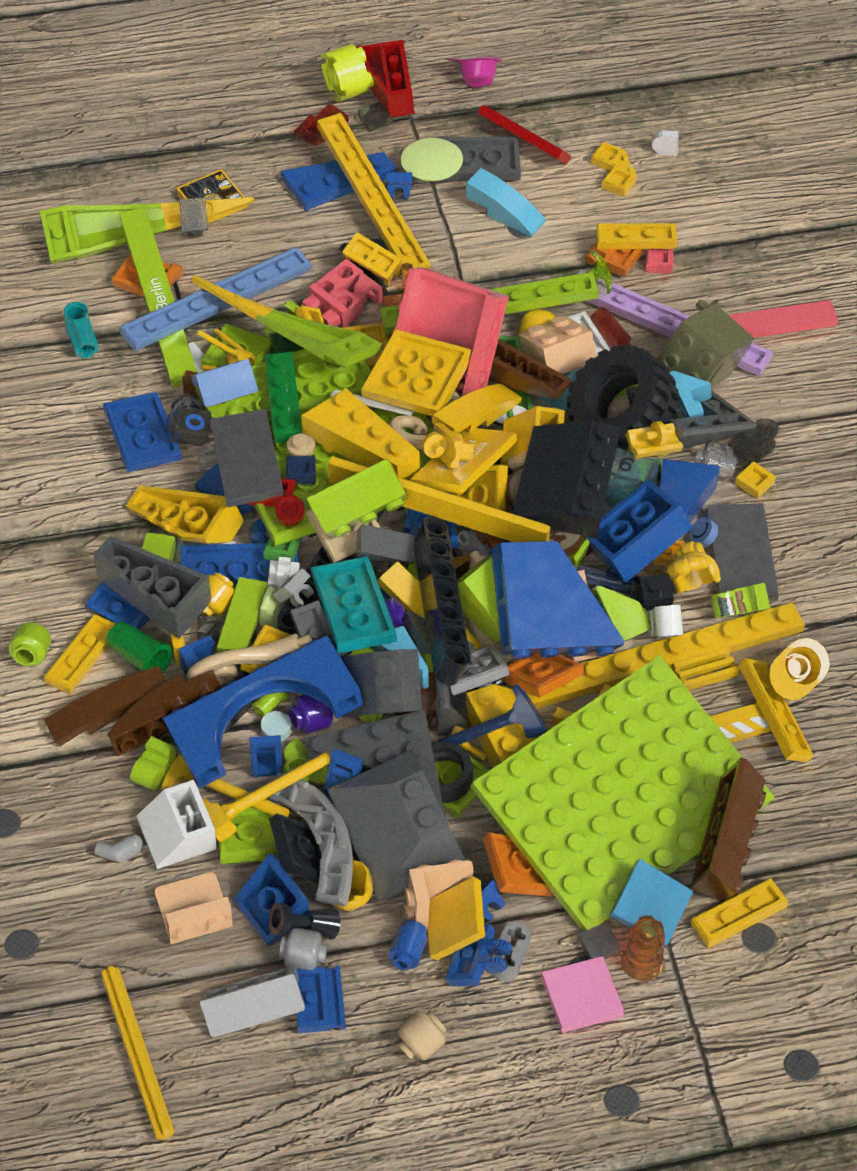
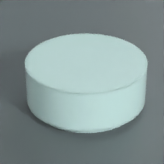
(276, 724)

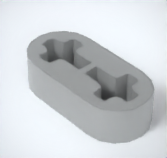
(517, 953)

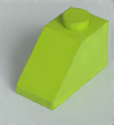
(624, 613)

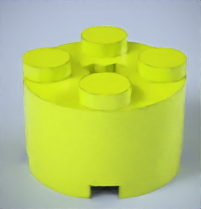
(346, 72)

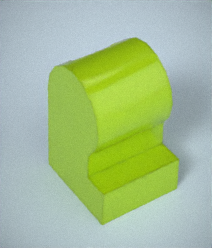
(153, 764)

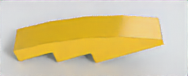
(477, 408)

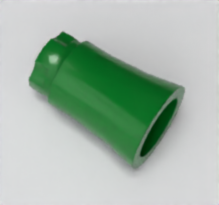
(138, 648)

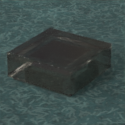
(374, 116)

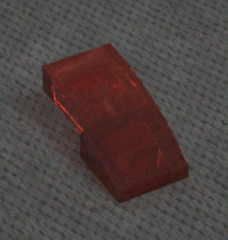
(308, 128)

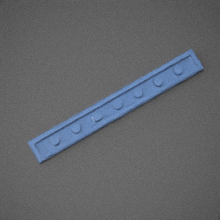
(203, 304)

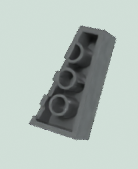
(153, 584)

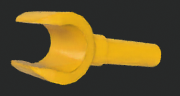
(468, 746)

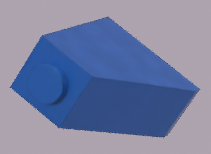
(689, 484)

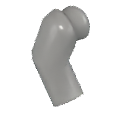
(469, 542)

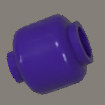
(310, 714)

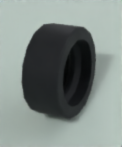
(452, 752)

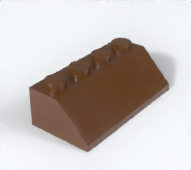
(729, 831)

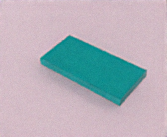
(353, 604)

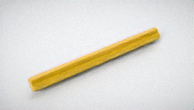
(137, 1053)

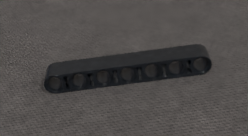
(441, 601)

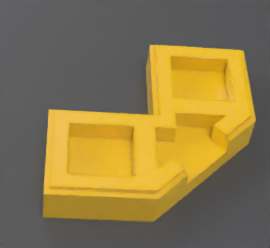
(621, 174)

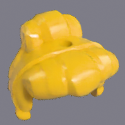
(692, 567)

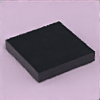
(296, 847)

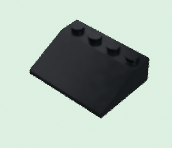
(568, 475)

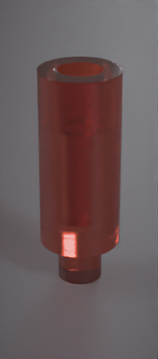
(610, 327)

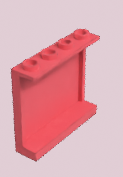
(454, 314)

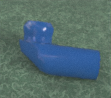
(257, 532)

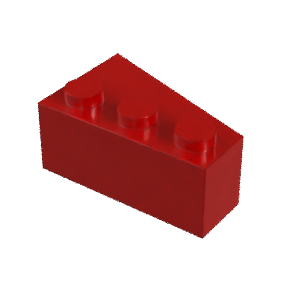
(390, 76)

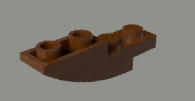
(147, 714)

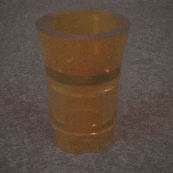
(644, 953)

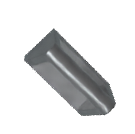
(450, 709)

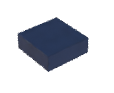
(301, 469)

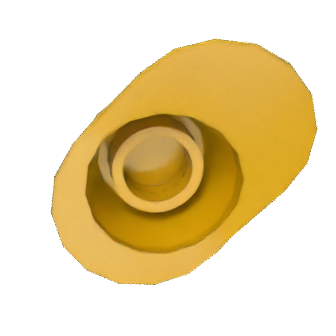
(799, 669)

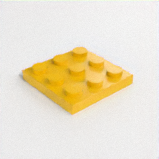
(416, 373)

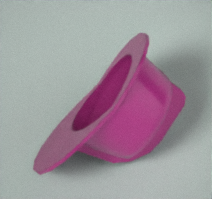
(478, 71)

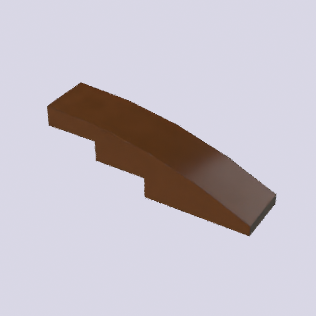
(102, 705)

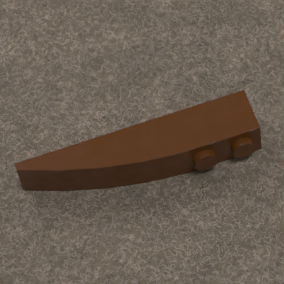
(525, 373)

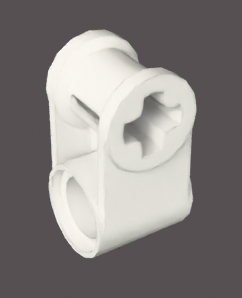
(665, 621)

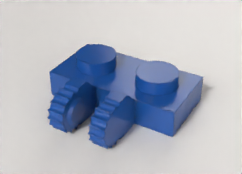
(470, 961)

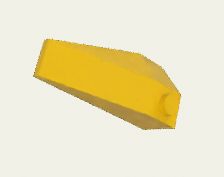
(187, 514)

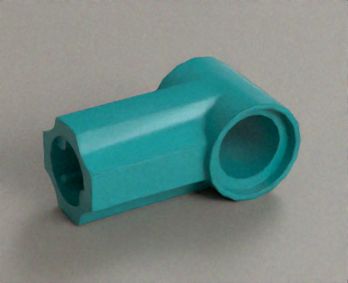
(80, 329)

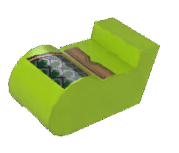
(740, 601)

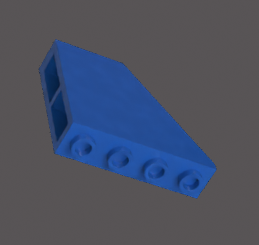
(547, 604)

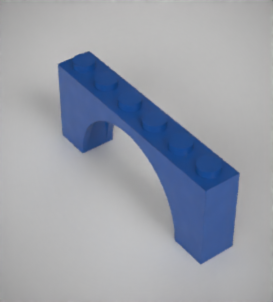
(309, 671)

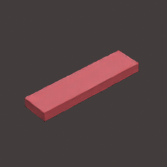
(787, 319)

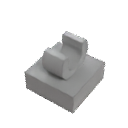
(293, 586)

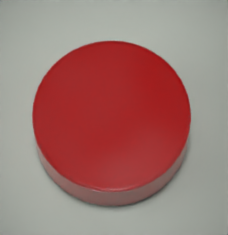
(289, 510)

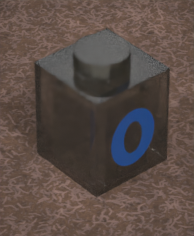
(189, 426)

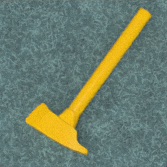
(179, 773)
(222, 815)

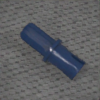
(606, 579)

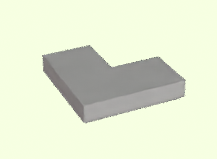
(484, 667)

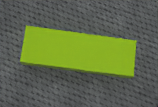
(242, 615)

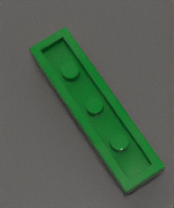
(283, 396)

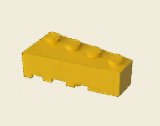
(359, 434)

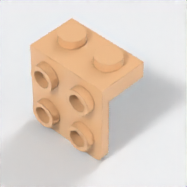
(429, 882)
(193, 907)

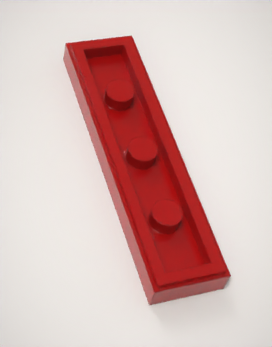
(524, 134)

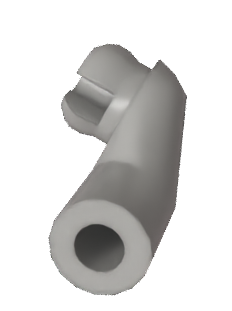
(121, 850)

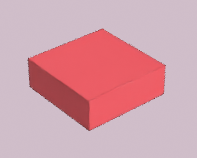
(659, 261)

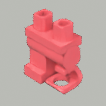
(342, 295)

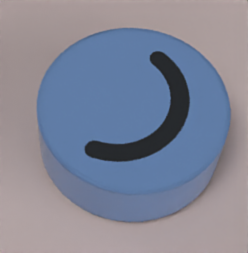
(704, 531)

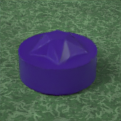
(395, 611)

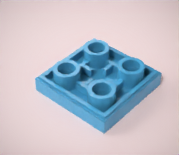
(651, 894)

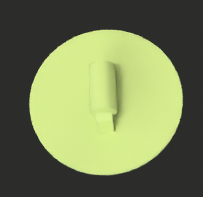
(432, 159)

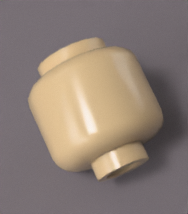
(421, 1035)

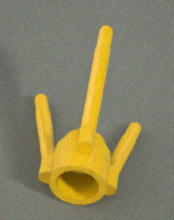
(233, 355)

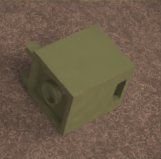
(706, 345)

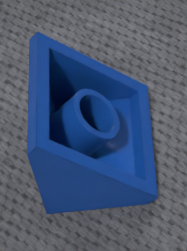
(264, 889)

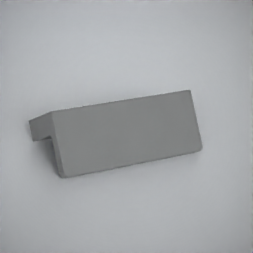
(252, 1001)

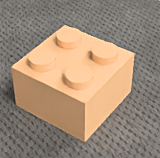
(559, 344)

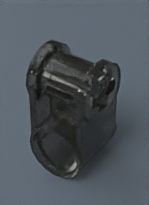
(755, 443)

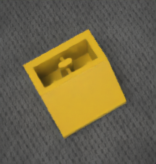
(523, 426)

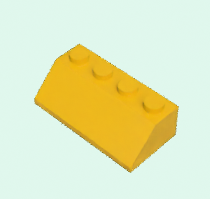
(490, 703)

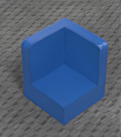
(195, 652)

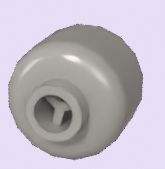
(303, 949)

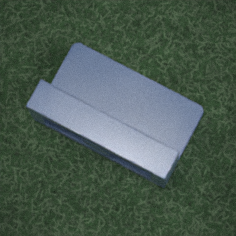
(225, 382)

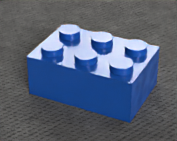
(639, 530)

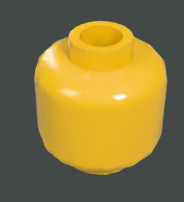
(221, 595)

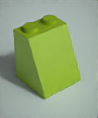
(479, 597)

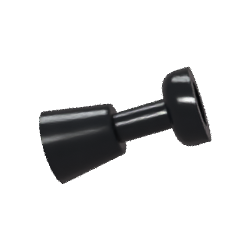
(322, 920)

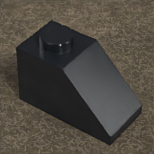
(653, 588)

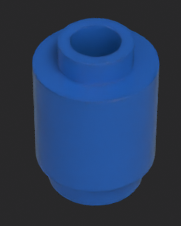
(408, 945)

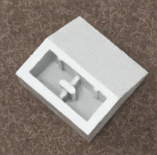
(177, 825)

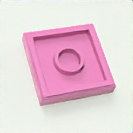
(582, 994)

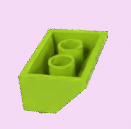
(358, 499)

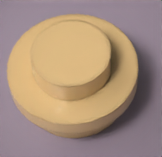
(301, 445)

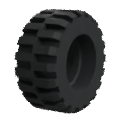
(610, 374)

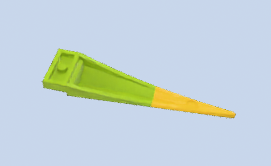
(92, 229)
(327, 342)

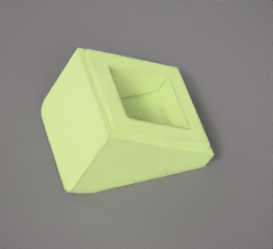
(269, 609)

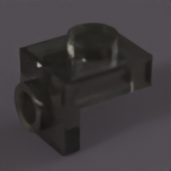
(193, 216)

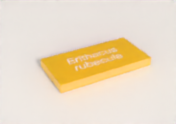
(488, 448)

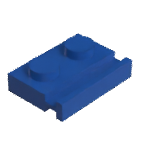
(322, 1000)

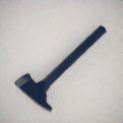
(522, 712)

